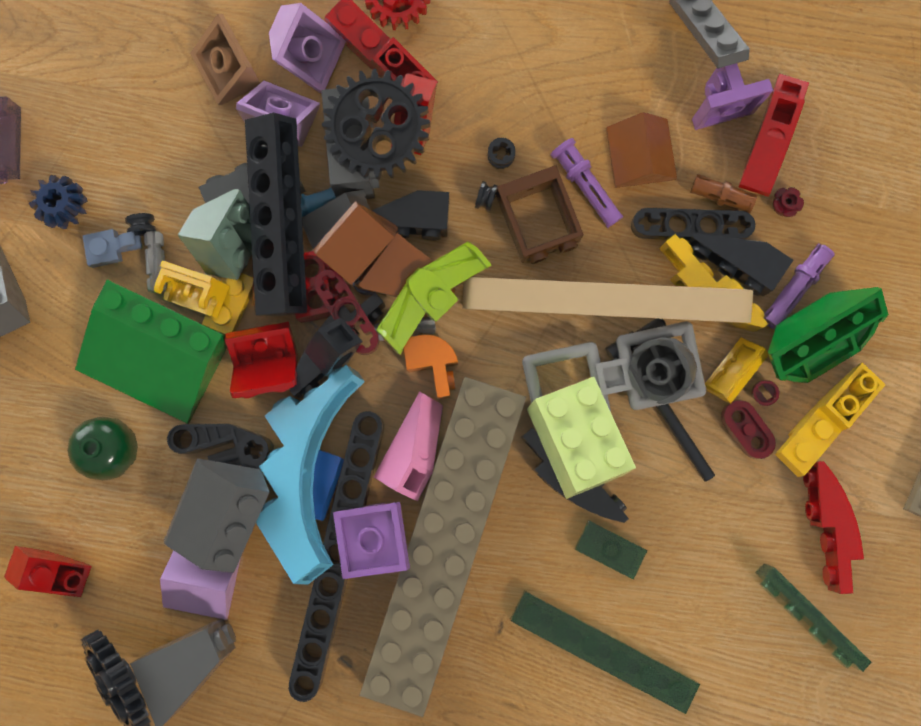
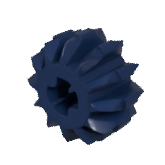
(52, 208)

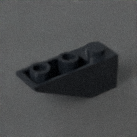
(419, 214)
(749, 261)

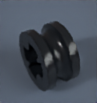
(495, 146)
(486, 196)
(140, 223)

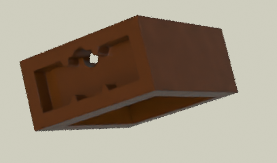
(528, 186)

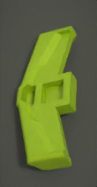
(429, 293)

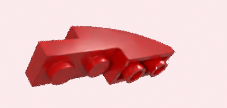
(371, 43)
(774, 135)
(841, 539)

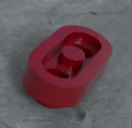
(750, 426)

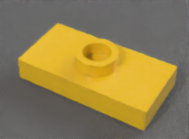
(736, 370)

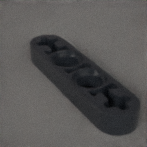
(692, 221)

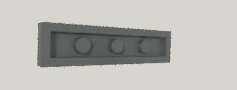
(712, 31)

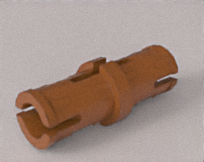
(723, 193)

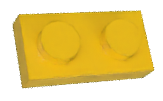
(233, 305)

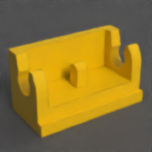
(191, 289)

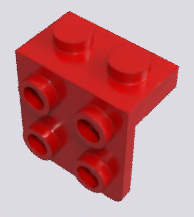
(262, 360)

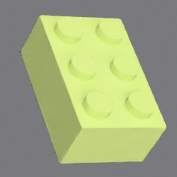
(580, 437)

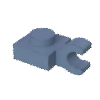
(106, 246)

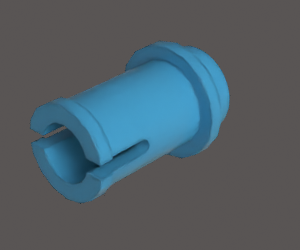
(316, 200)

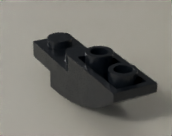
(307, 372)
(592, 500)

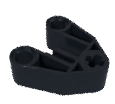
(216, 435)

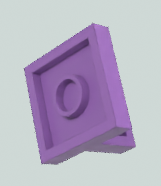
(729, 98)
(371, 540)

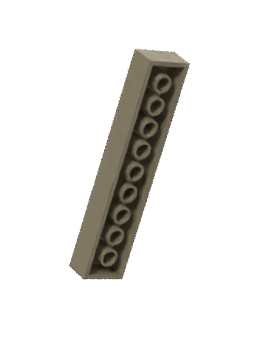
(443, 547)

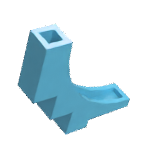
(290, 519)

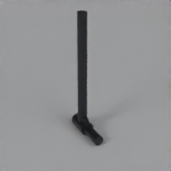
(670, 417)

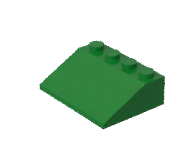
(149, 351)

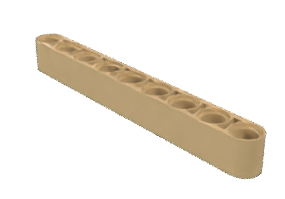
(608, 299)

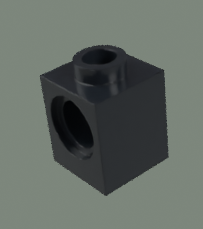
(333, 346)

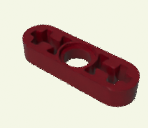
(342, 287)

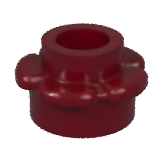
(780, 205)

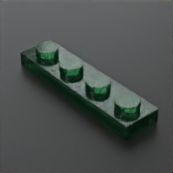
(820, 627)

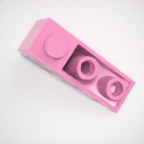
(413, 451)

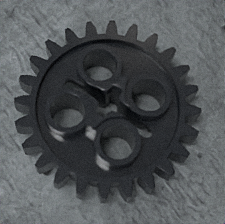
(349, 112)
(114, 680)

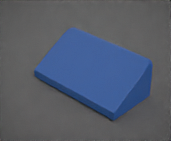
(326, 477)

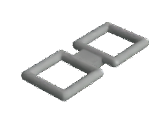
(613, 374)

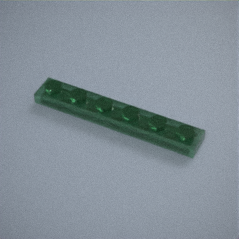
(605, 652)

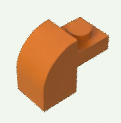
(434, 353)

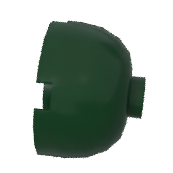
(102, 448)

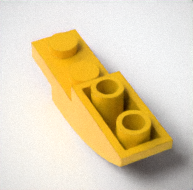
(696, 274)
(828, 418)

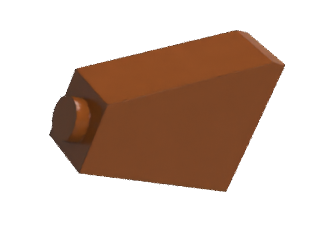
(392, 267)

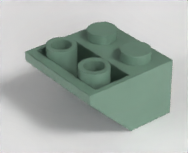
(220, 235)

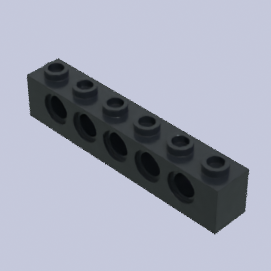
(275, 215)

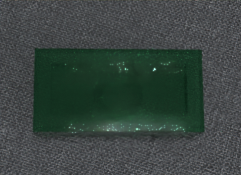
(610, 549)

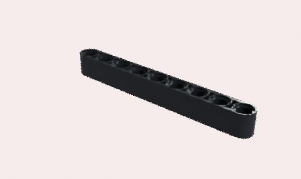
(320, 599)

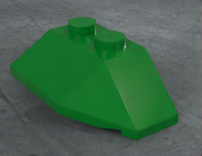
(826, 333)

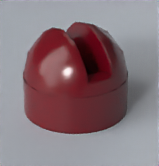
(771, 387)

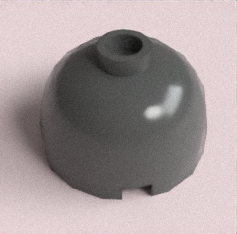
(662, 369)

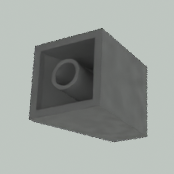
(180, 668)

